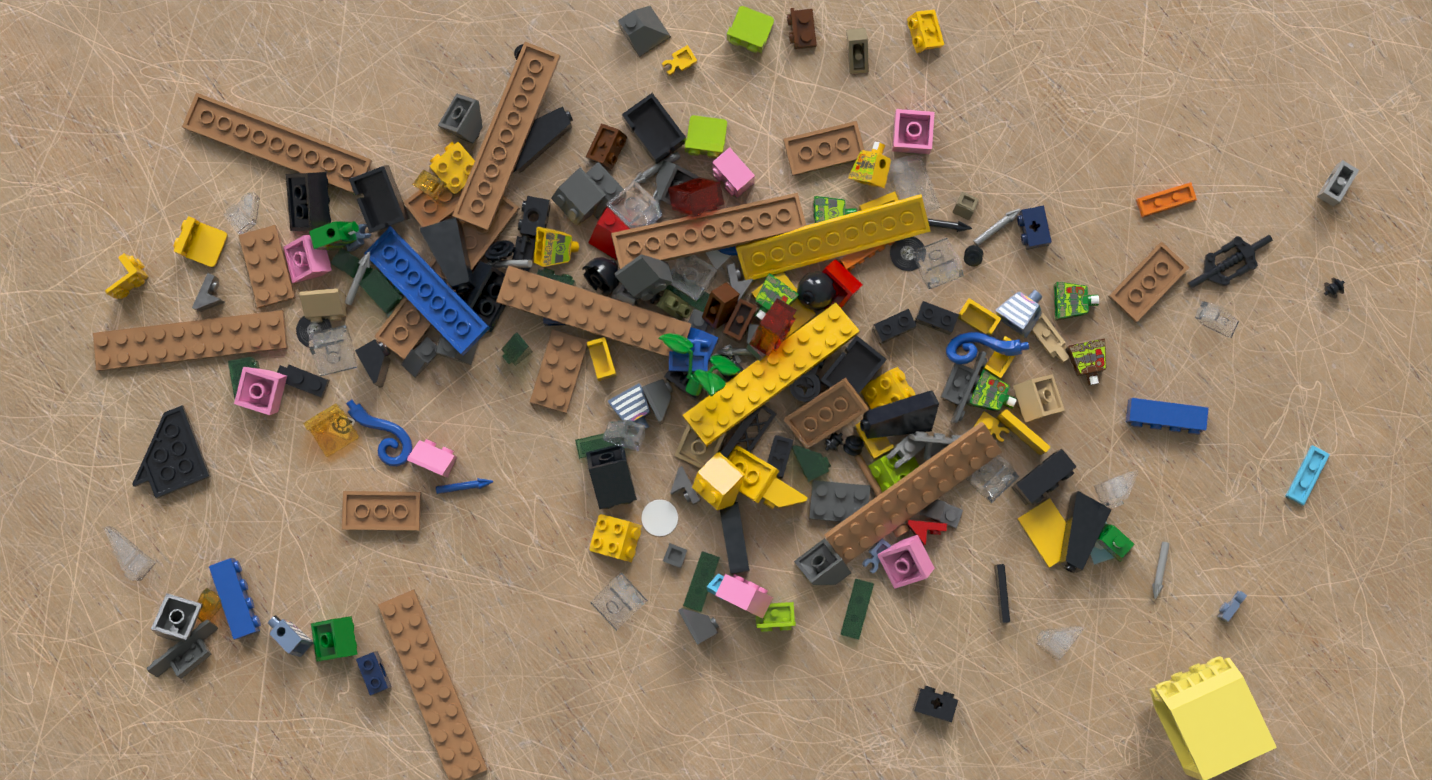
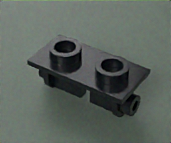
(524, 250)

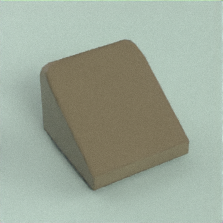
(965, 206)

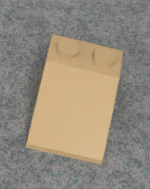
(693, 449)

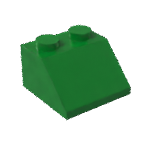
(334, 638)

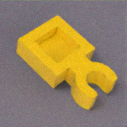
(682, 58)
(992, 425)

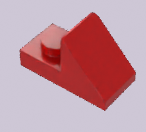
(920, 528)

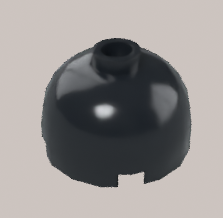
(601, 274)
(816, 291)

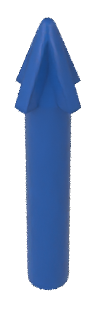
(479, 483)

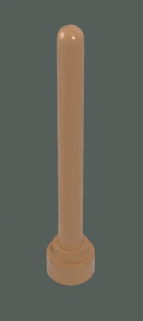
(902, 529)

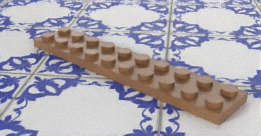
(506, 136)
(273, 141)
(710, 230)
(588, 311)
(406, 323)
(190, 340)
(913, 493)
(432, 686)

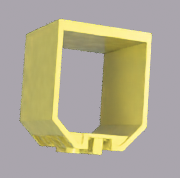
(1211, 718)

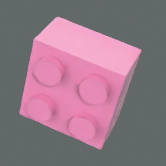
(913, 131)
(733, 173)
(744, 594)

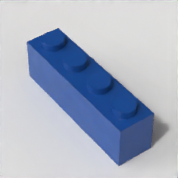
(1167, 414)
(234, 598)

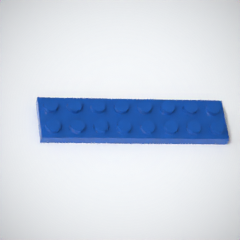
(427, 291)

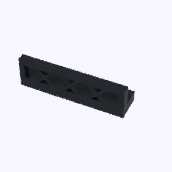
(742, 429)

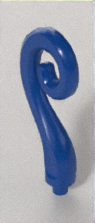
(1007, 348)
(360, 415)

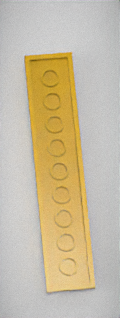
(834, 238)
(771, 375)

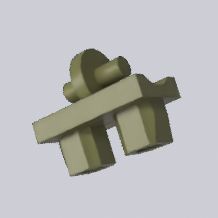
(674, 305)

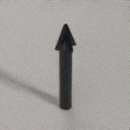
(949, 225)

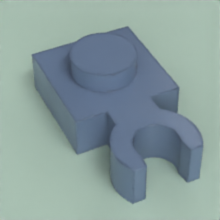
(360, 235)
(877, 548)
(1228, 609)

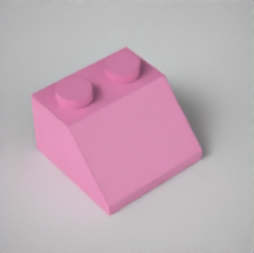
(305, 261)
(260, 390)
(432, 458)
(906, 562)

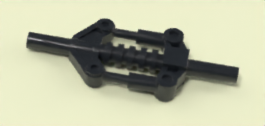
(1245, 253)

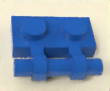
(680, 362)

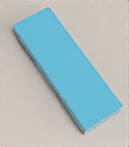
(1307, 475)

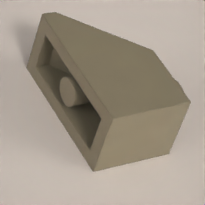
(857, 50)

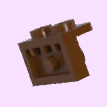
(802, 28)
(606, 146)

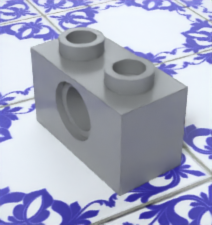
(1338, 183)

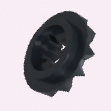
(500, 250)
(811, 393)

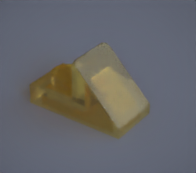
(430, 185)
(211, 605)

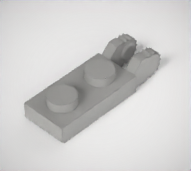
(906, 450)

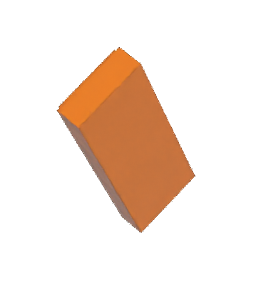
(1166, 199)

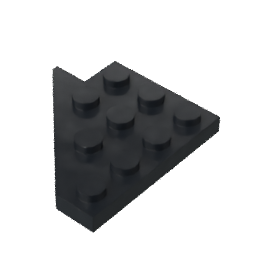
(172, 456)

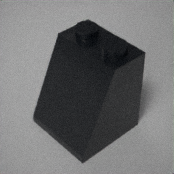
(611, 476)

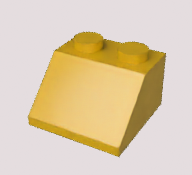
(719, 482)
(782, 495)

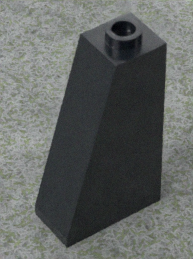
(543, 135)
(450, 250)
(901, 417)
(1083, 526)
(734, 539)

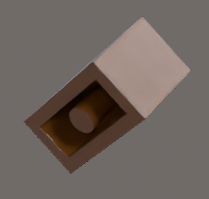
(720, 305)
(740, 320)

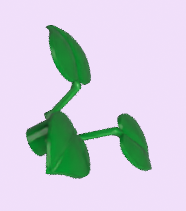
(701, 379)

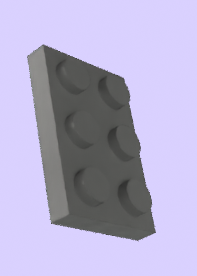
(837, 500)

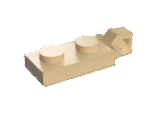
(1050, 338)

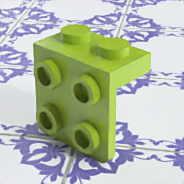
(750, 29)
(706, 136)
(887, 474)
(777, 615)

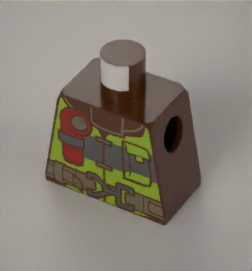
(1088, 359)

